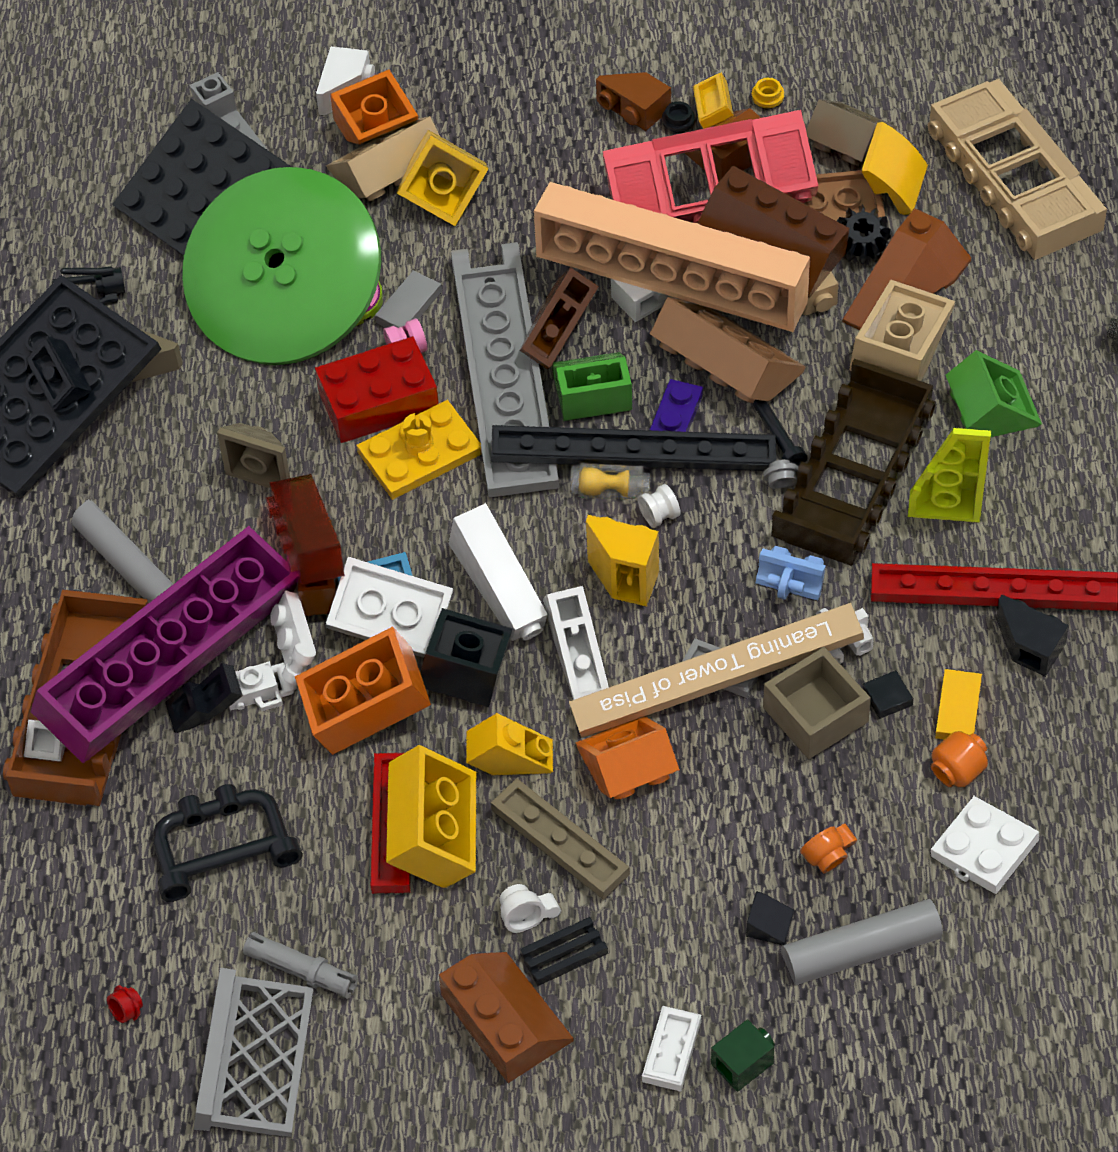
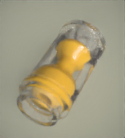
(592, 481)

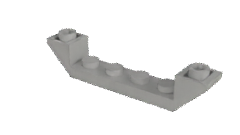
(219, 99)

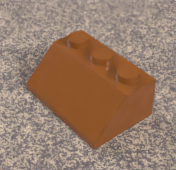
(503, 1012)

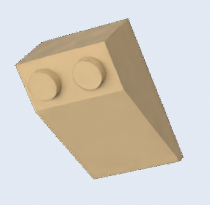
(903, 330)

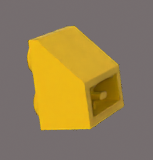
(623, 558)

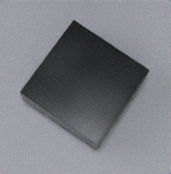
(888, 694)

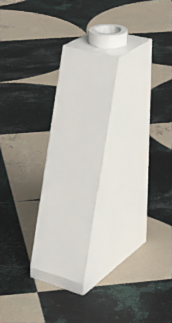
(497, 572)

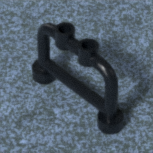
(175, 883)

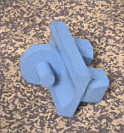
(790, 574)

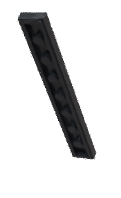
(632, 448)

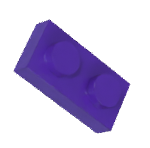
(677, 407)

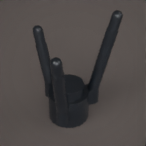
(106, 279)

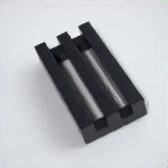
(558, 938)

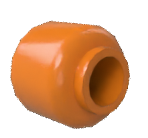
(959, 759)

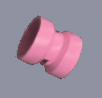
(410, 329)

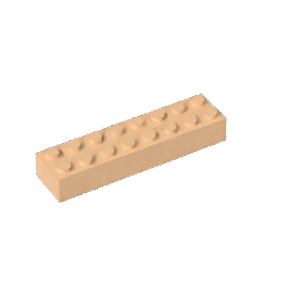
(672, 256)

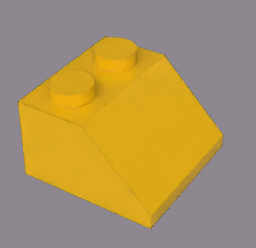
(442, 178)

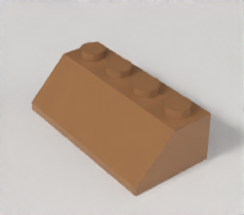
(724, 350)

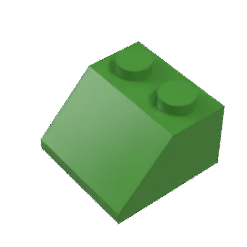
(991, 396)

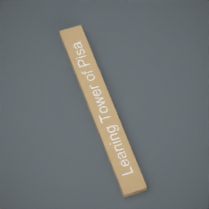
(715, 670)

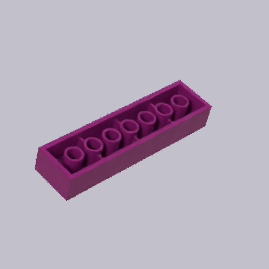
(163, 644)

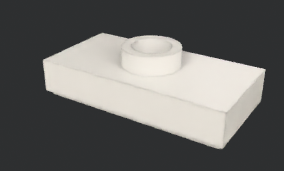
(671, 1048)

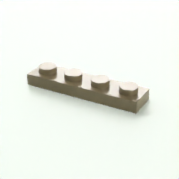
(560, 838)

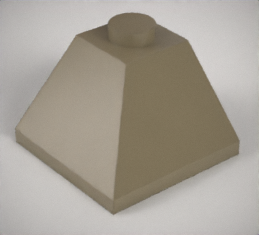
(252, 454)

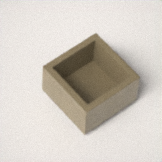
(816, 702)

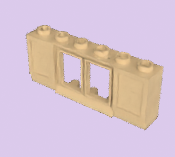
(1040, 217)

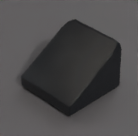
(769, 919)

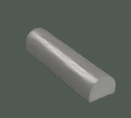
(120, 551)
(862, 941)

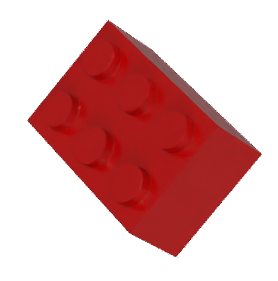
(376, 388)

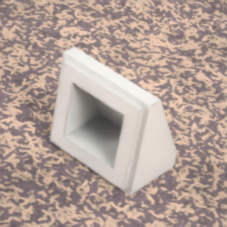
(42, 743)

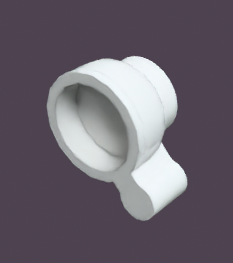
(521, 904)

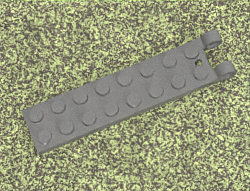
(502, 378)

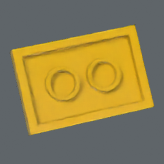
(419, 449)

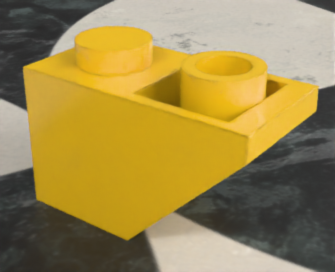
(508, 748)

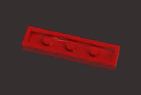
(384, 877)

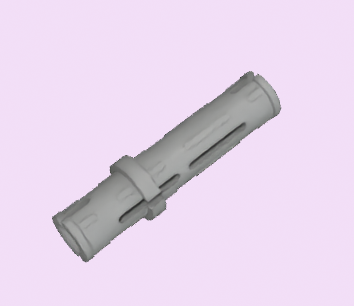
(313, 970)

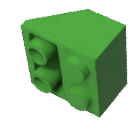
(593, 386)

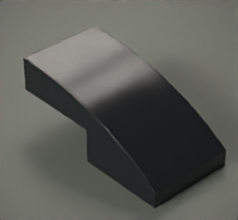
(201, 702)

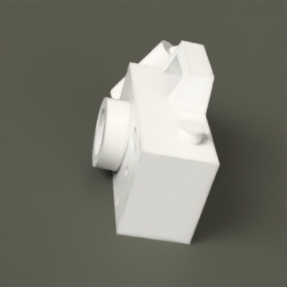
(259, 685)

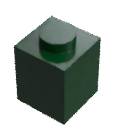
(743, 1054)

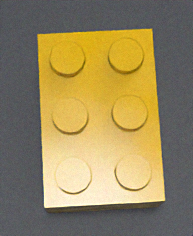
(431, 817)

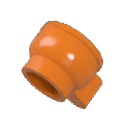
(828, 847)

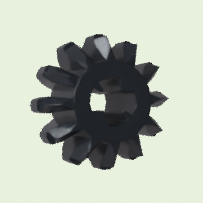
(875, 232)

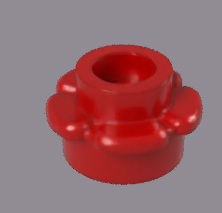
(124, 1004)

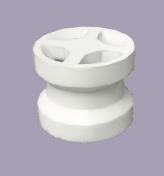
(659, 506)

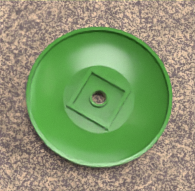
(307, 300)

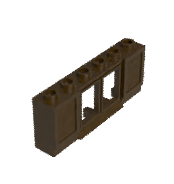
(874, 406)

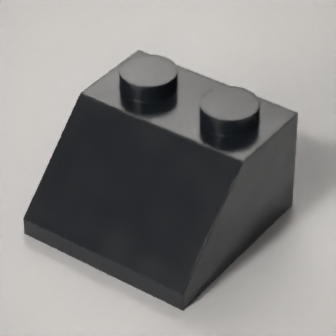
(465, 657)

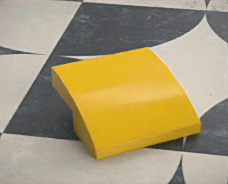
(894, 168)

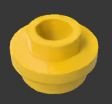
(768, 93)

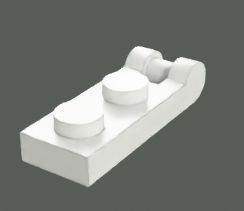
(292, 635)

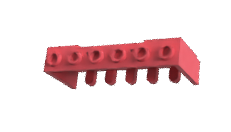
(776, 150)

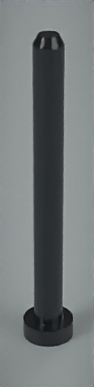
(793, 453)

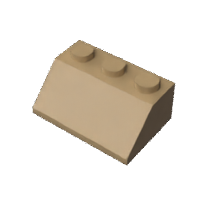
(380, 160)

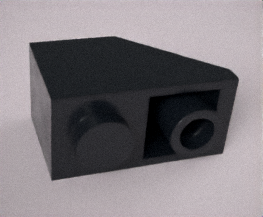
(1030, 635)

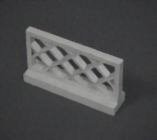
(219, 1047)

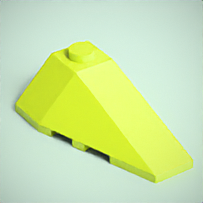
(953, 479)

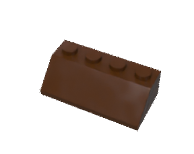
(767, 215)

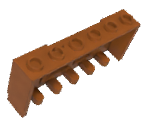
(77, 625)

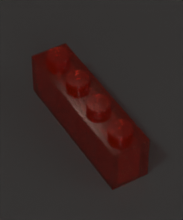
(304, 529)

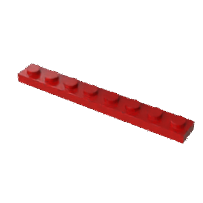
(985, 586)

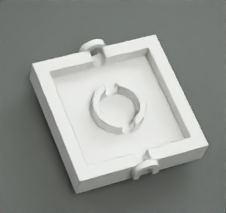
(984, 845)

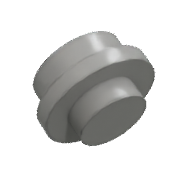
(781, 474)

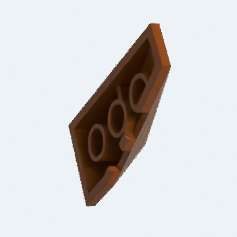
(918, 255)

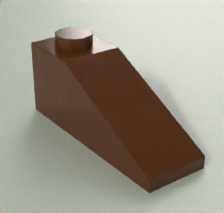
(558, 317)

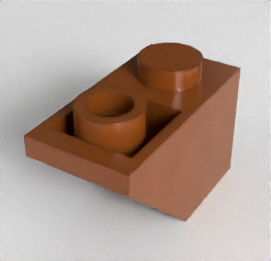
(634, 97)

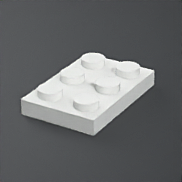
(379, 598)

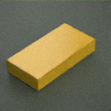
(712, 101)
(958, 703)

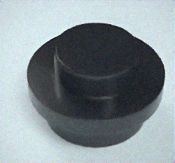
(678, 117)

